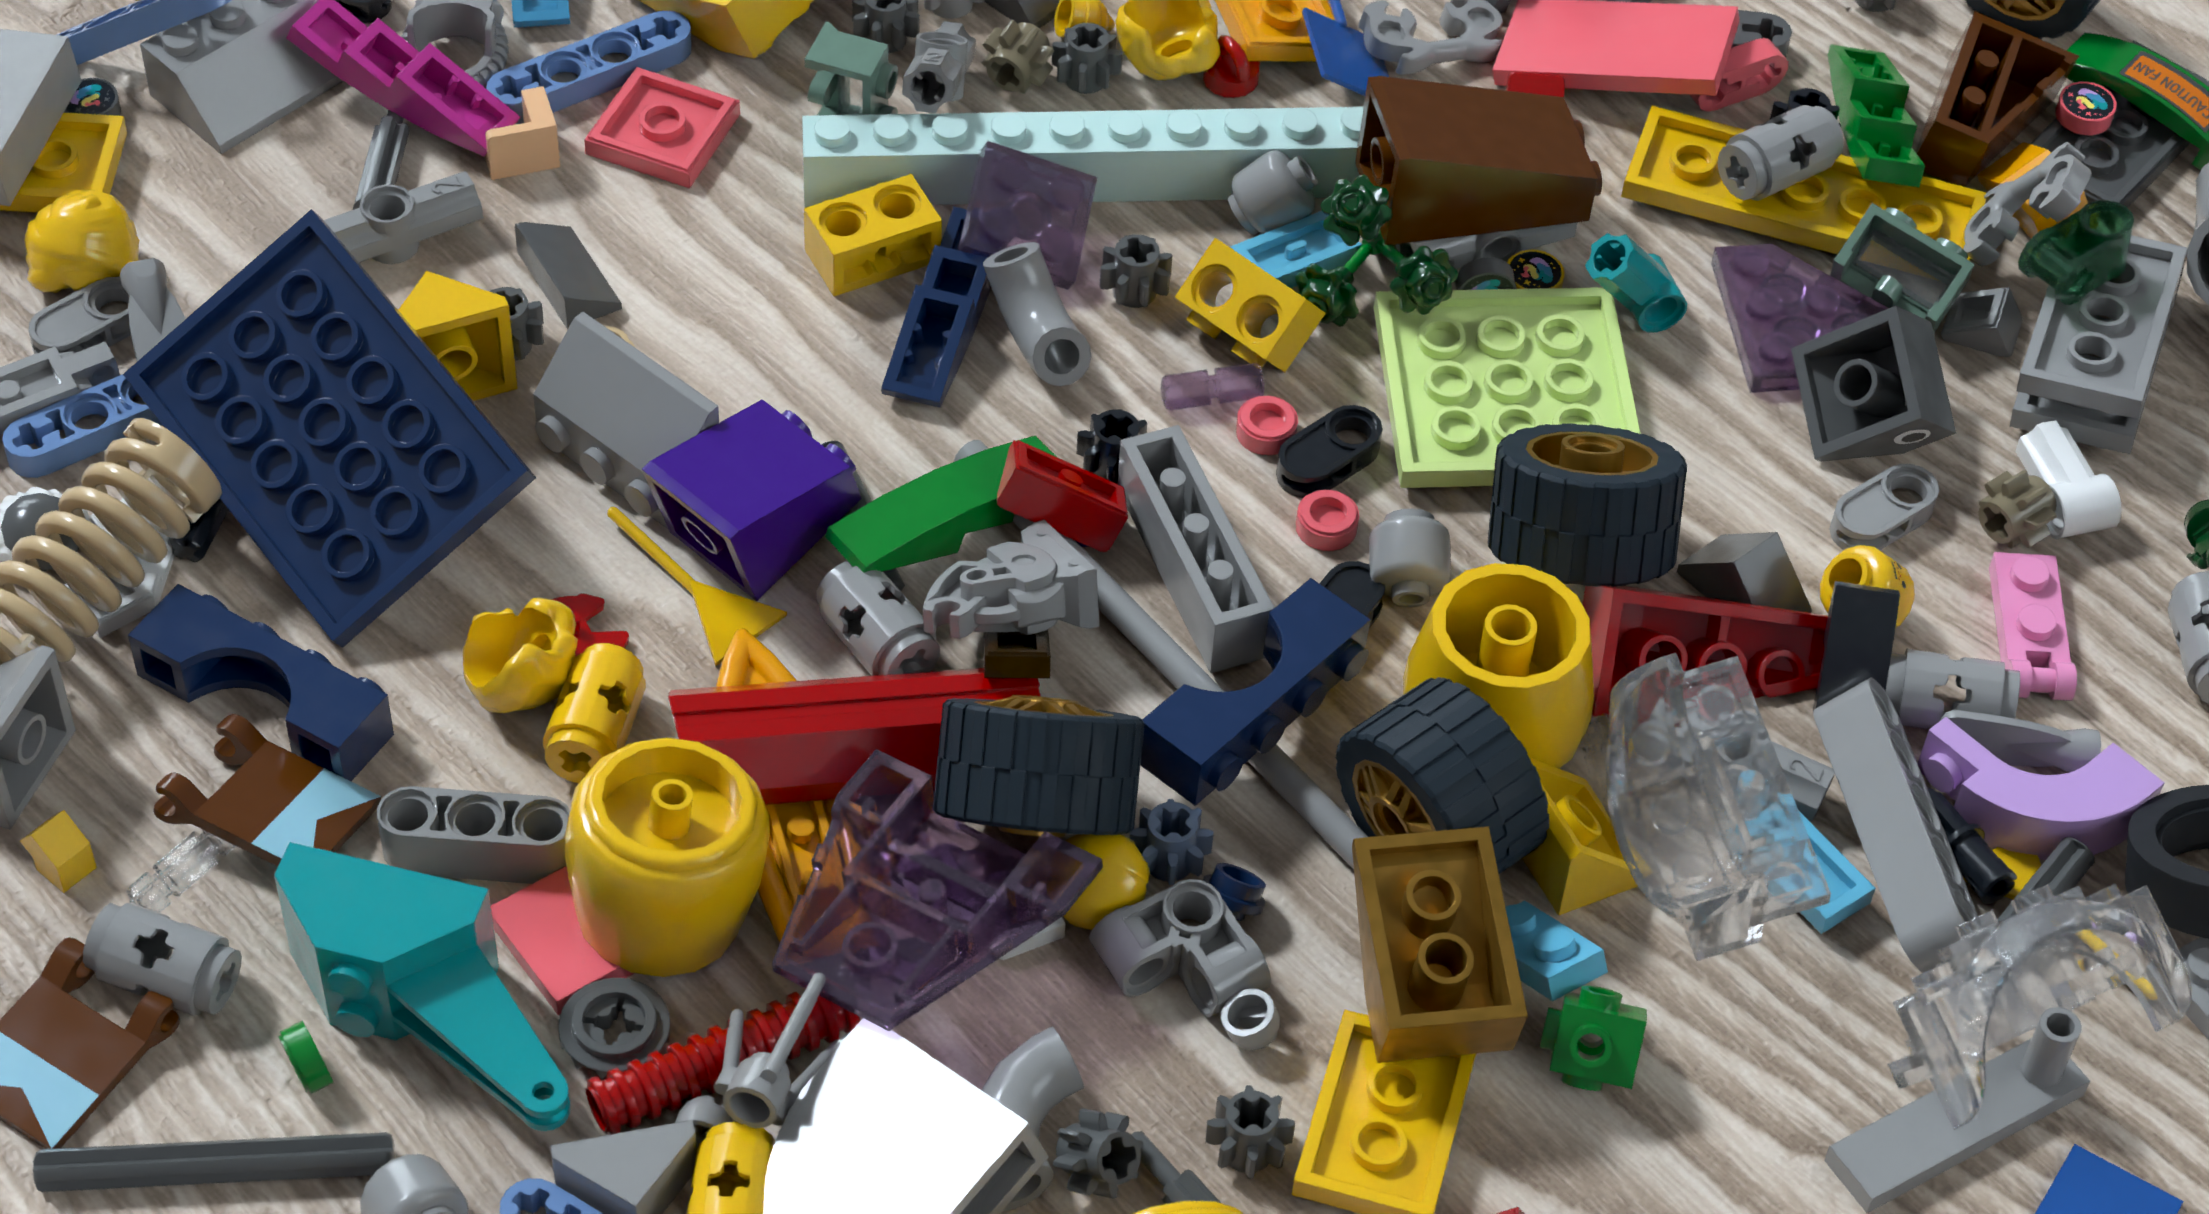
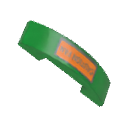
(2149, 83)

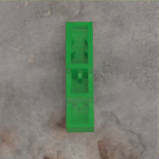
(1874, 115)
(927, 514)

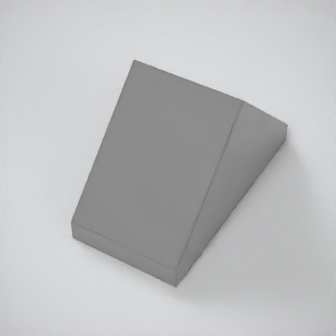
(629, 1169)

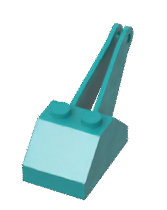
(417, 958)

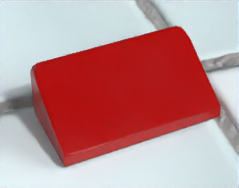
(1063, 496)

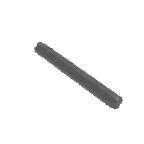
(211, 1161)

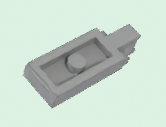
(51, 378)

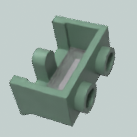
(850, 74)
(1902, 265)

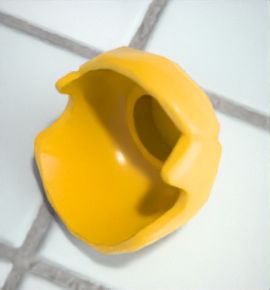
(1116, 885)

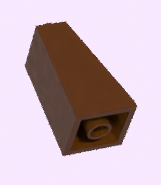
(1472, 159)

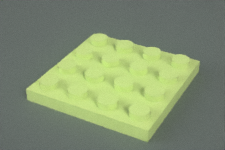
(1496, 367)

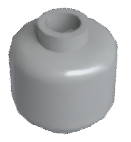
(1272, 192)
(1410, 556)
(412, 1187)

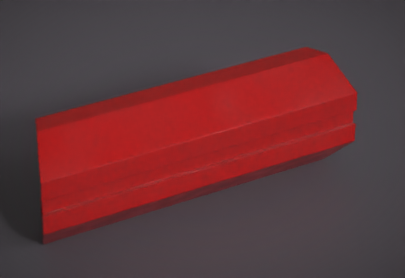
(815, 734)

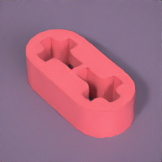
(1749, 72)

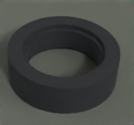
(2157, 833)

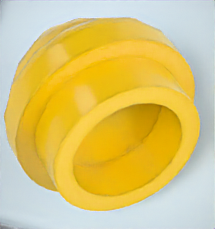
(1081, 11)

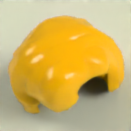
(1168, 36)
(79, 241)
(520, 658)

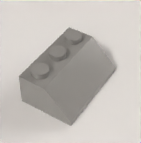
(234, 70)
(615, 410)

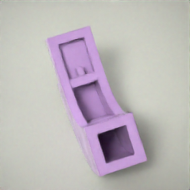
(2036, 810)

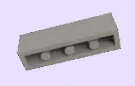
(1194, 548)

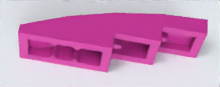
(390, 71)

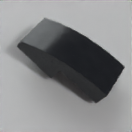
(1856, 639)

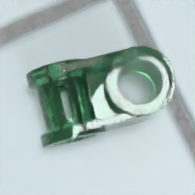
(2080, 250)

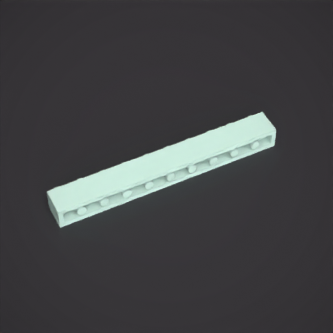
(1130, 152)

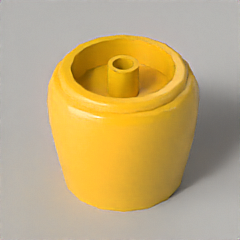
(1520, 647)
(665, 854)

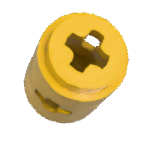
(593, 710)
(731, 1170)

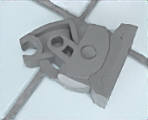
(1016, 588)

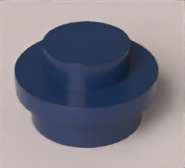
(1238, 889)

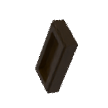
(1016, 655)

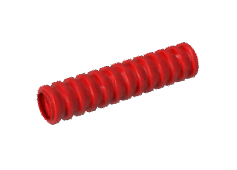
(696, 1067)

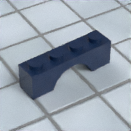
(201, 647)
(1206, 736)

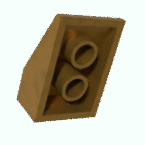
(1436, 945)

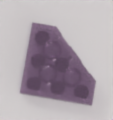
(1777, 305)

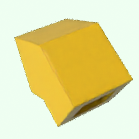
(60, 851)

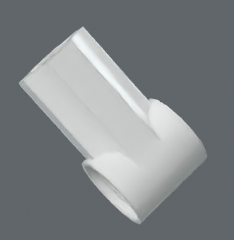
(2082, 499)

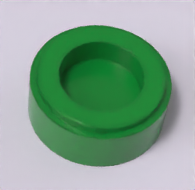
(305, 1058)

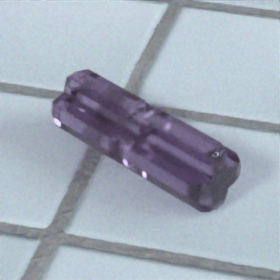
(1198, 388)

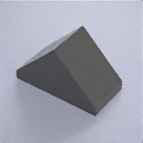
(1746, 570)

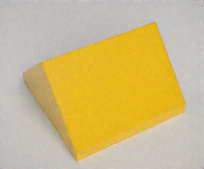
(466, 332)
(1581, 852)

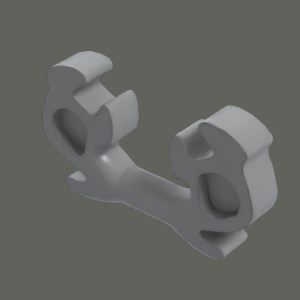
(1392, 36)
(2052, 191)

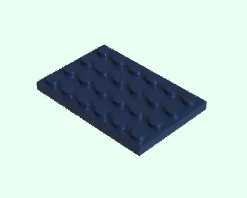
(329, 427)

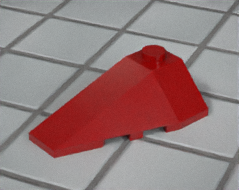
(1637, 625)

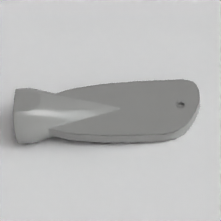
(151, 305)
(2028, 742)

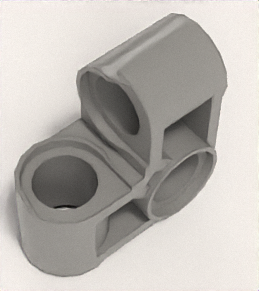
(1149, 945)

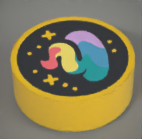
(1536, 270)

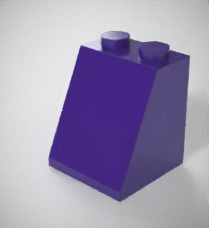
(753, 494)

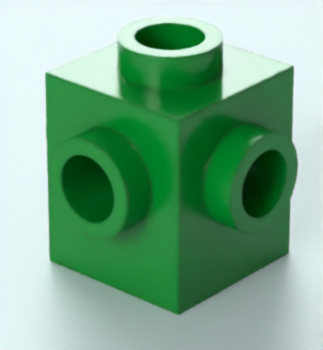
(1593, 1063)

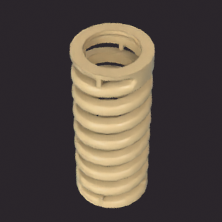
(179, 478)

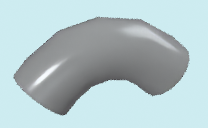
(1037, 314)
(1030, 1085)

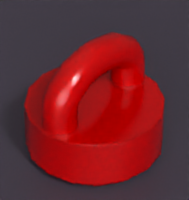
(1233, 72)

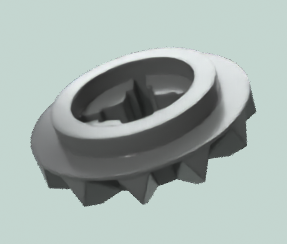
(595, 1009)

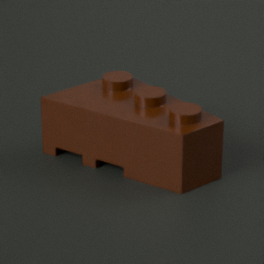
(1988, 96)

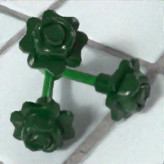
(1361, 211)

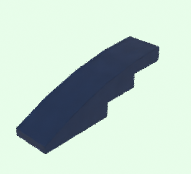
(939, 321)

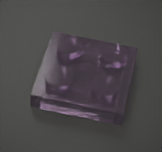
(1026, 201)

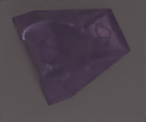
(916, 899)

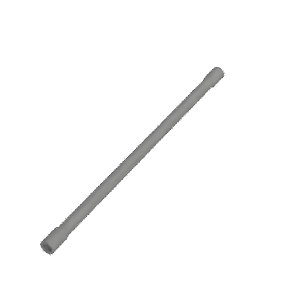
(1181, 669)

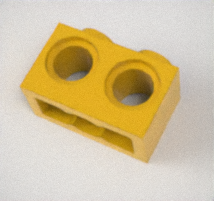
(871, 234)
(1252, 301)

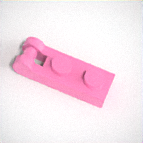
(2032, 623)

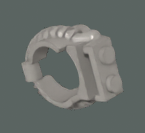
(465, 18)

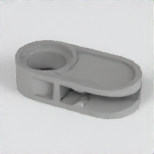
(77, 322)
(1875, 516)

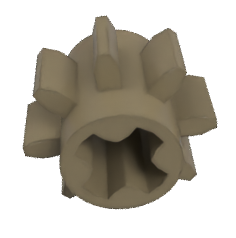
(1018, 56)
(2017, 509)

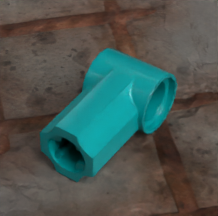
(1637, 282)

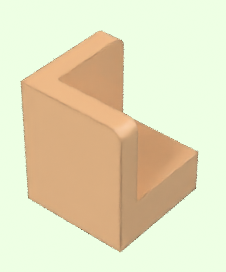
(527, 145)

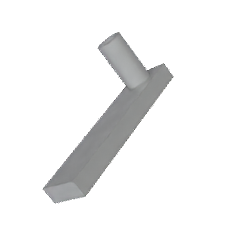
(1919, 1139)

